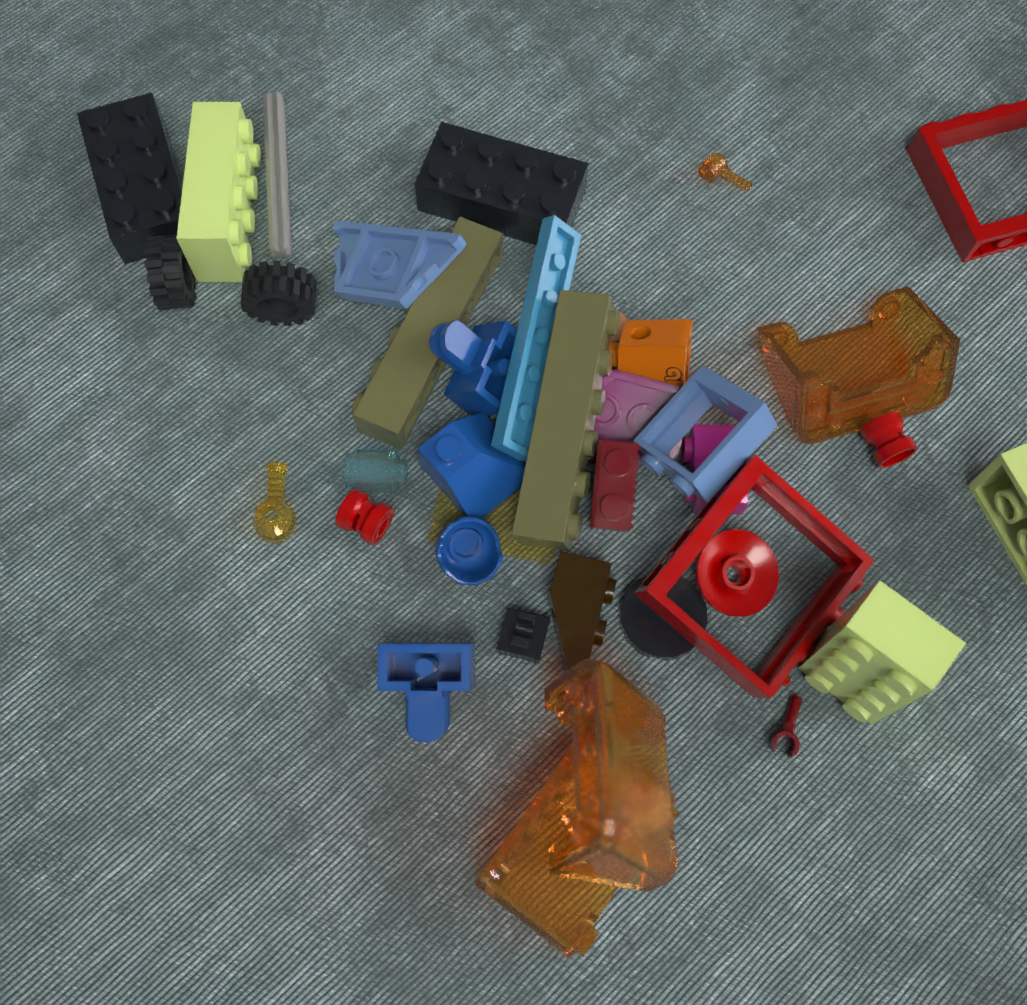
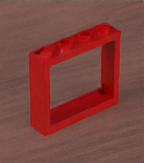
(945, 191)
(818, 614)

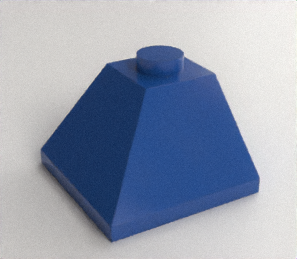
(469, 468)

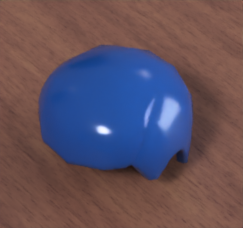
(469, 550)

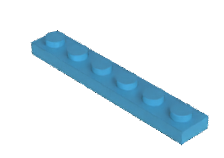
(549, 274)

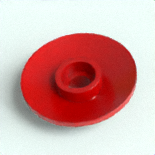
(754, 567)

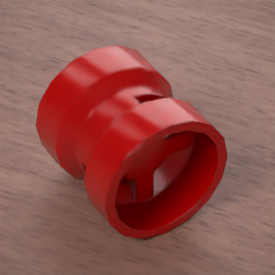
(887, 437)
(364, 516)

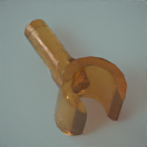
(716, 166)

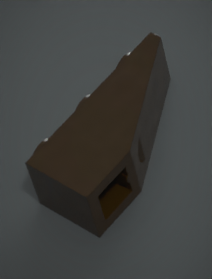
(576, 605)

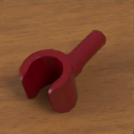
(788, 728)

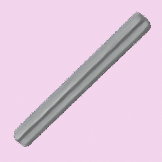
(277, 175)

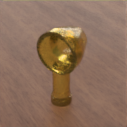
(285, 523)

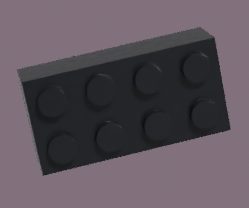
(133, 172)
(498, 183)

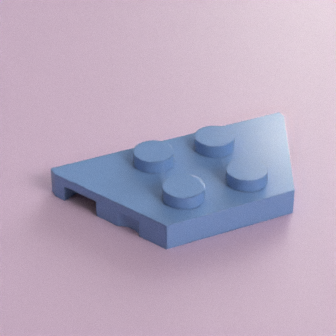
(390, 262)

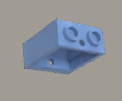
(679, 416)

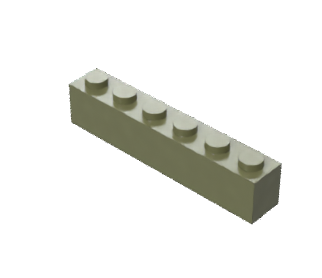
(409, 368)
(565, 421)

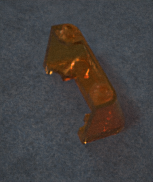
(851, 376)
(621, 781)
(520, 877)

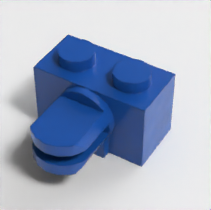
(478, 361)
(427, 676)

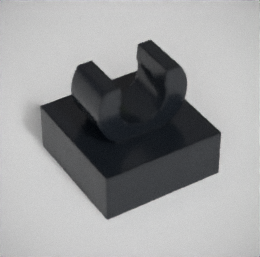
(523, 635)

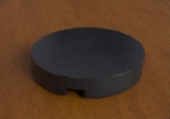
(652, 634)

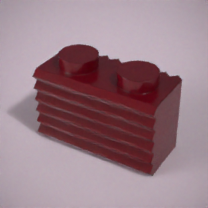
(615, 485)

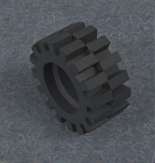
(168, 273)
(278, 293)

